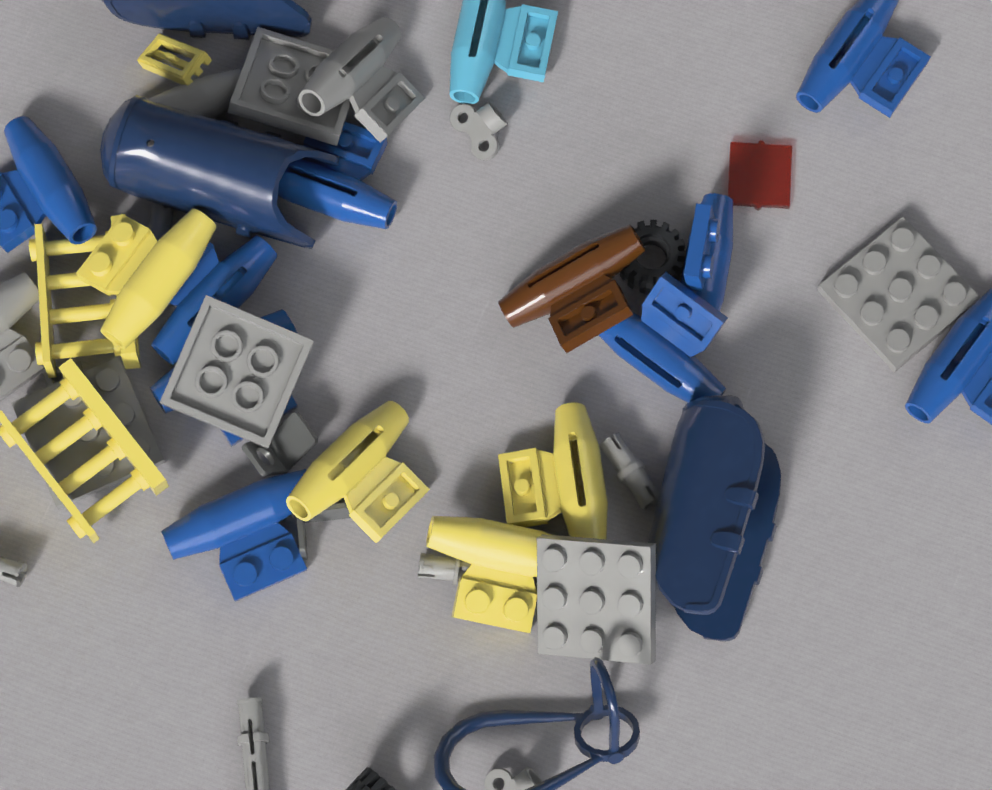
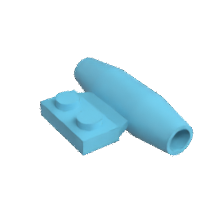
(490, 34)

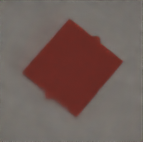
(760, 175)

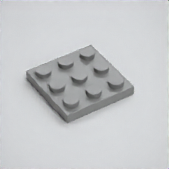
(271, 84)
(898, 294)
(236, 372)
(116, 390)
(596, 598)

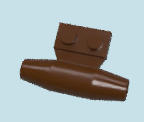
(578, 289)

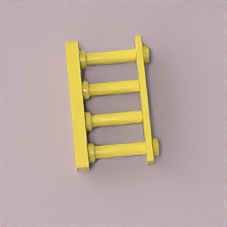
(46, 350)
(95, 416)

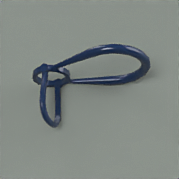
(614, 755)

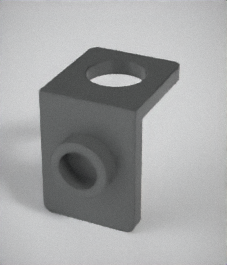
(288, 446)
(334, 512)

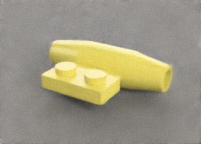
(144, 270)
(357, 469)
(567, 481)
(502, 561)

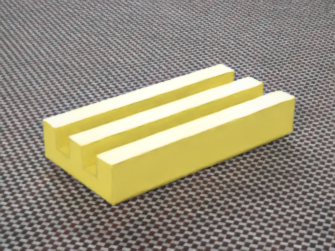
(188, 68)

